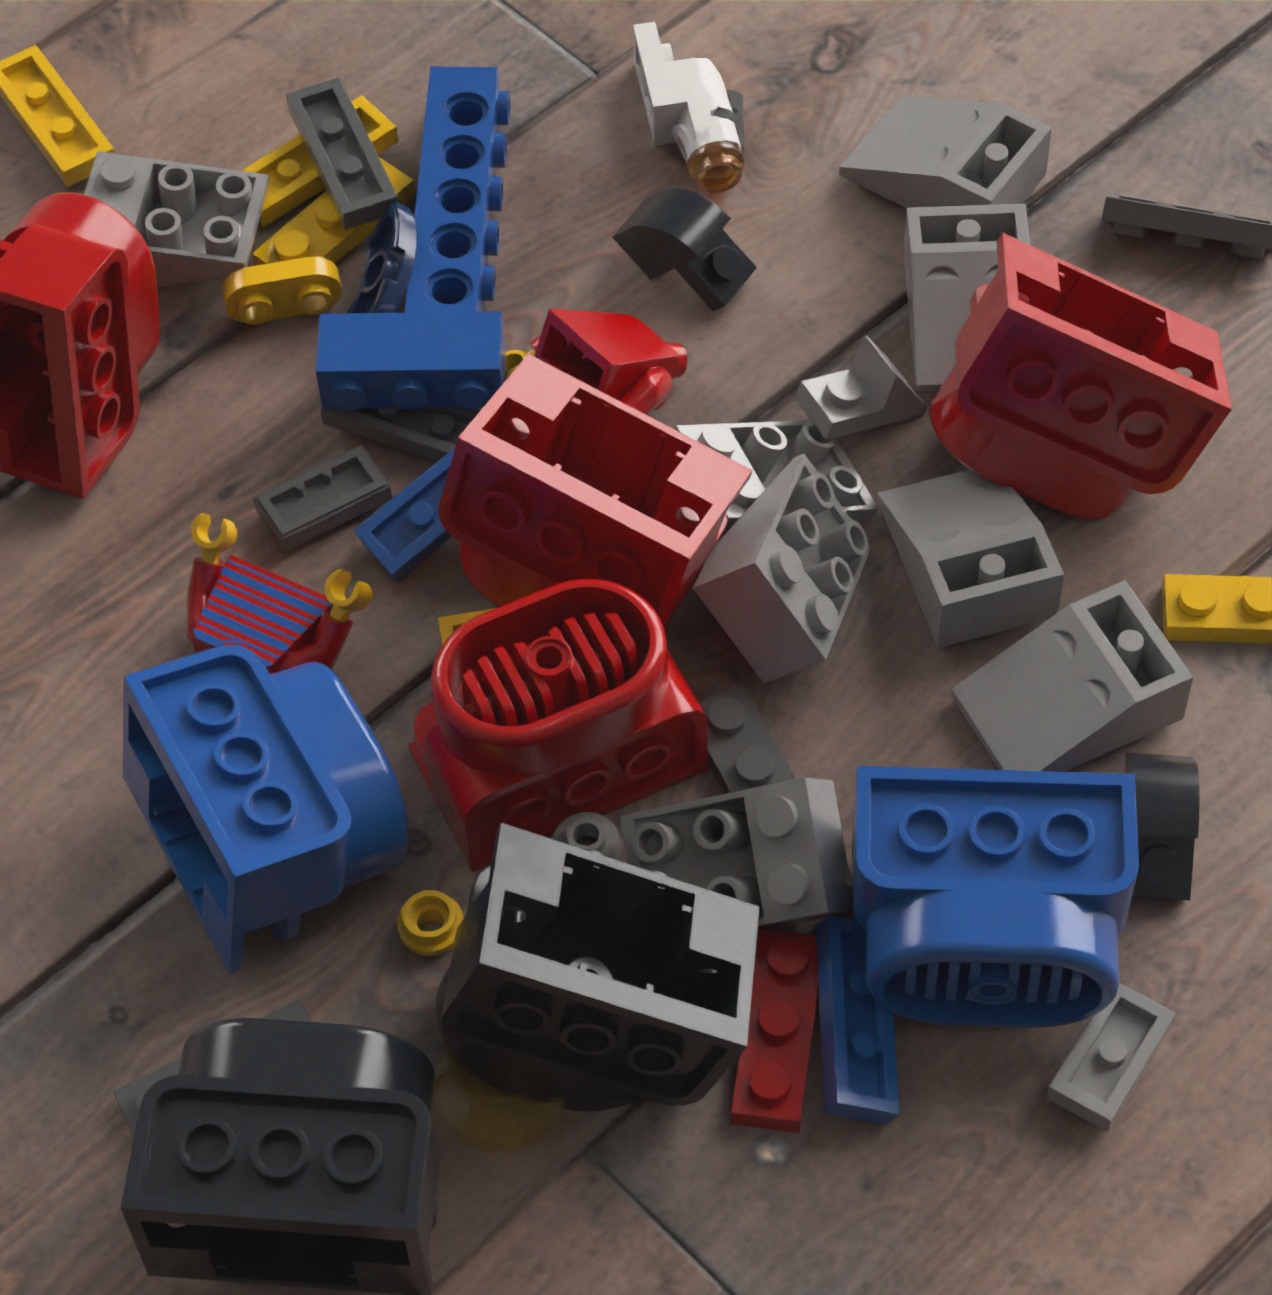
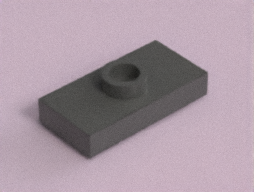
(322, 498)

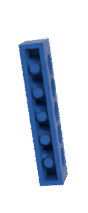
(459, 191)

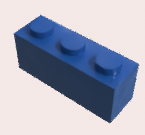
(410, 359)

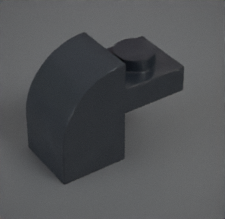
(687, 235)
(1165, 823)

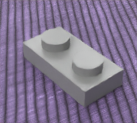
(1111, 1057)

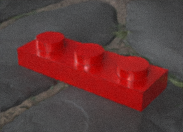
(780, 1033)

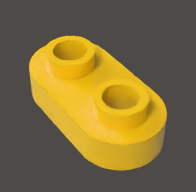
(282, 290)

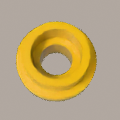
(425, 907)

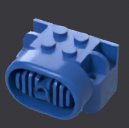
(259, 789)
(993, 891)

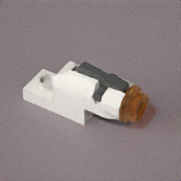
(691, 108)

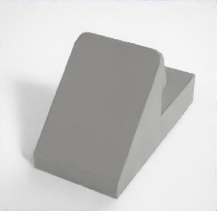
(860, 397)

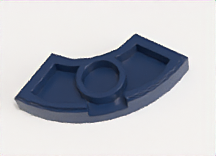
(388, 262)

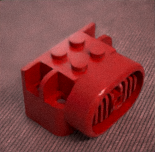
(72, 340)
(1077, 387)
(582, 488)
(555, 714)

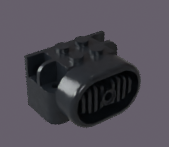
(596, 979)
(288, 1159)

